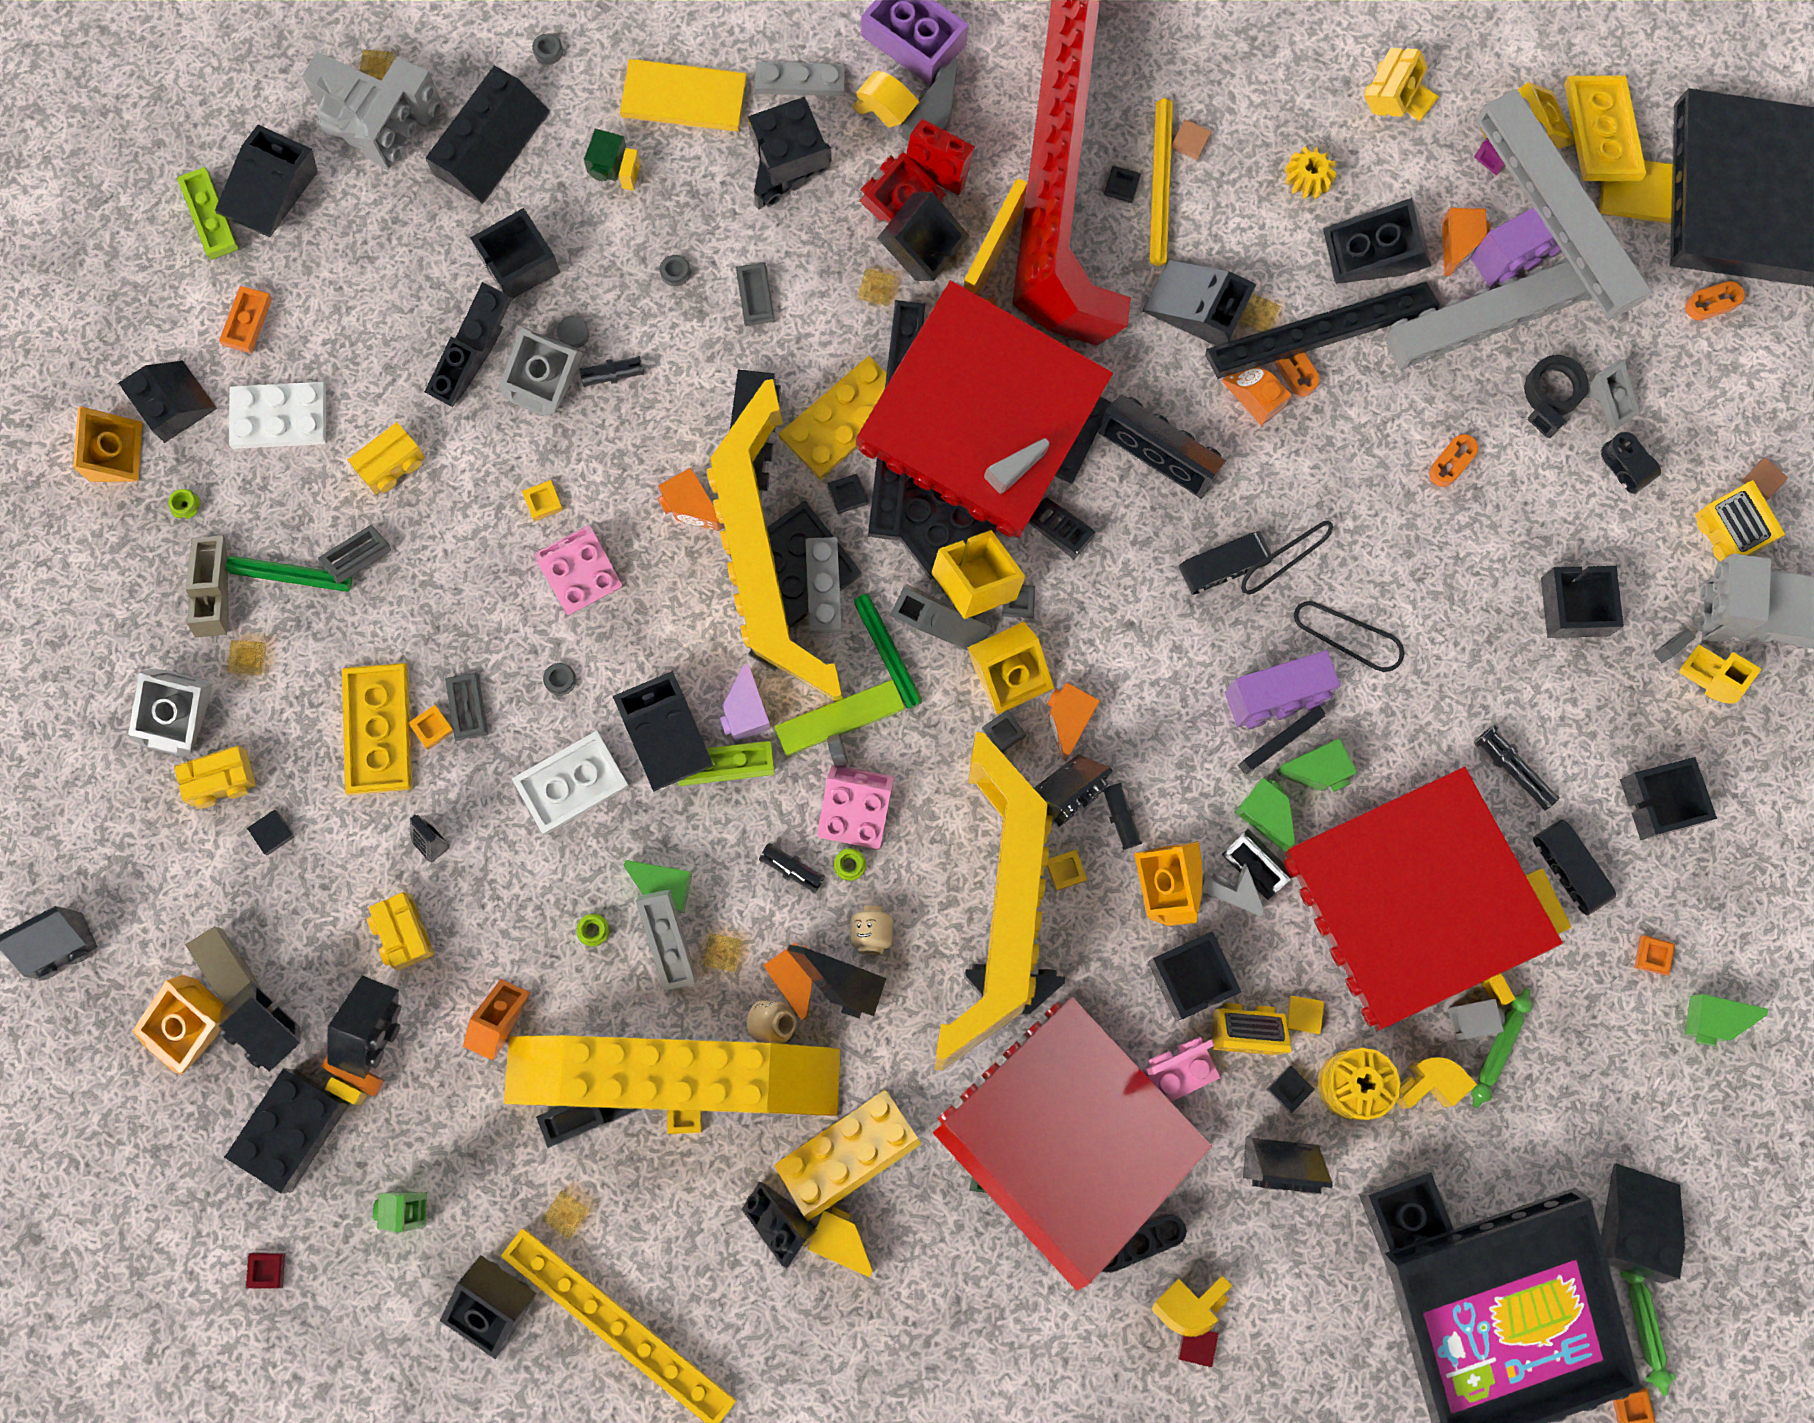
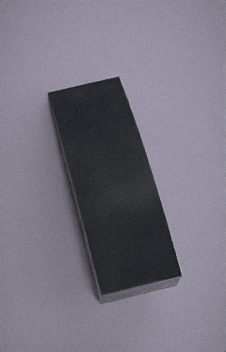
(572, 1121)

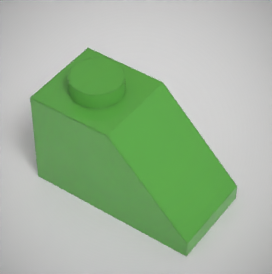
(1321, 768)
(1269, 813)
(656, 878)
(1719, 1019)

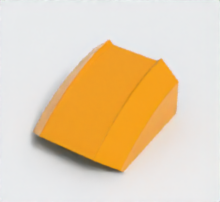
(1171, 882)
(180, 1022)

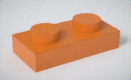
(245, 319)

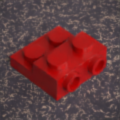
(940, 155)
(895, 185)

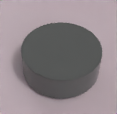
(547, 48)
(675, 270)
(573, 331)
(559, 679)
(837, 750)

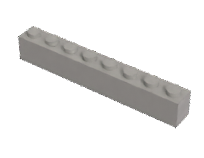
(1563, 204)
(1485, 314)

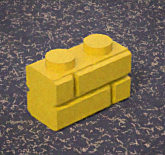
(1395, 82)
(387, 459)
(215, 776)
(399, 931)

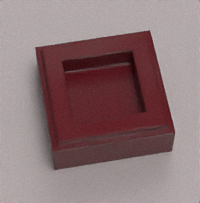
(265, 1270)
(1199, 1348)

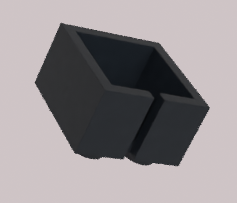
(788, 141)
(923, 229)
(515, 254)
(1582, 606)
(1668, 798)
(1194, 975)
(363, 1027)
(261, 1034)

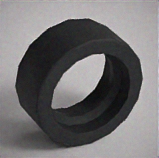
(1569, 368)

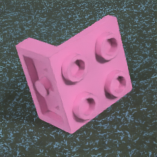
(578, 570)
(855, 806)
(1184, 1071)

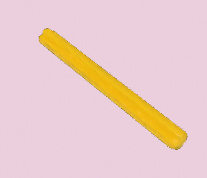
(1161, 182)

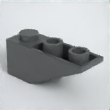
(934, 102)
(938, 618)

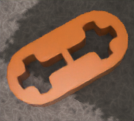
(1716, 305)
(1291, 374)
(1458, 464)
(369, 1085)

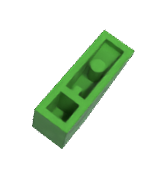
(400, 1211)

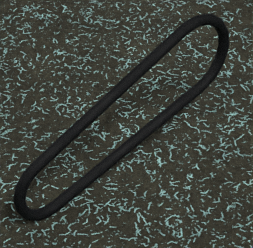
(1281, 550)
(1343, 649)

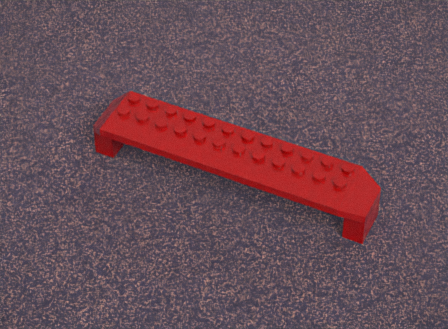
(1048, 276)

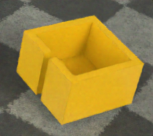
(984, 578)

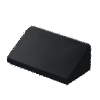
(1263, 865)

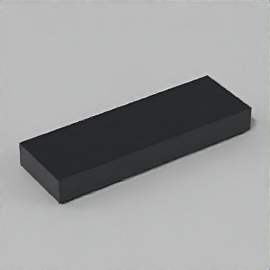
(1282, 740)

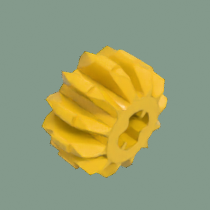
(1305, 181)

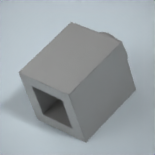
(1476, 1019)

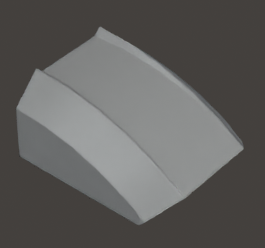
(539, 371)
(168, 711)

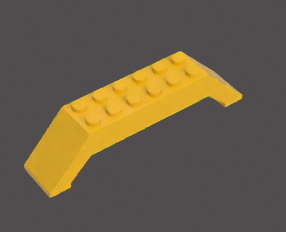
(750, 546)
(1015, 903)
(672, 1075)

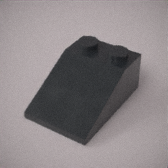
(1378, 244)
(1644, 1225)

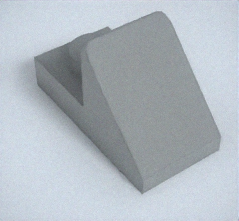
(1615, 393)
(1241, 895)

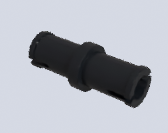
(611, 371)
(1122, 816)
(791, 868)

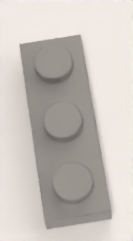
(799, 79)
(823, 585)
(666, 940)

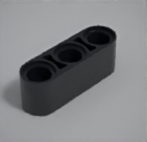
(1224, 561)
(1575, 866)
(1154, 1242)

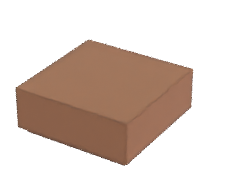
(1191, 139)
(1766, 477)

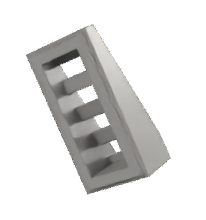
(1009, 470)

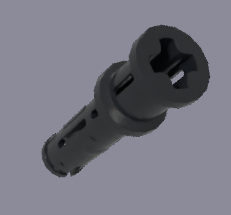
(1506, 756)

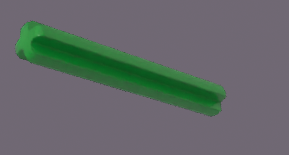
(285, 573)
(888, 651)

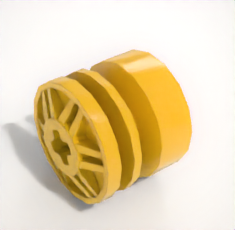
(1344, 1096)

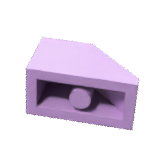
(744, 708)

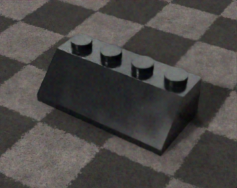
(487, 135)
(1161, 445)

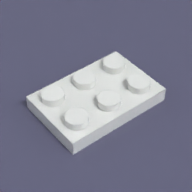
(277, 415)
(570, 783)

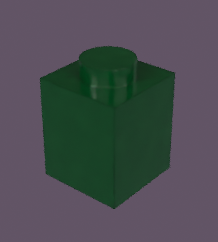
(604, 155)

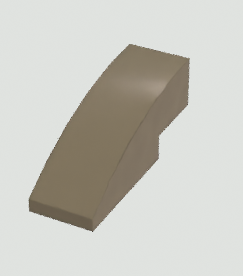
(208, 587)
(221, 964)

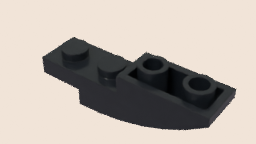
(470, 347)

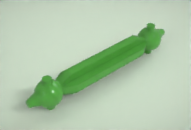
(1501, 1048)
(1649, 1332)

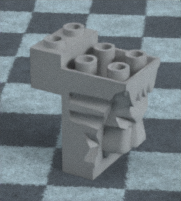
(370, 111)
(1755, 602)

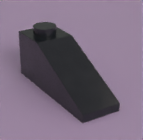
(841, 982)

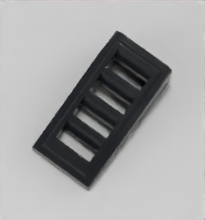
(1062, 542)
(427, 838)

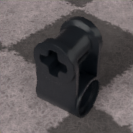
(1633, 464)

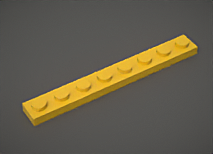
(618, 1327)

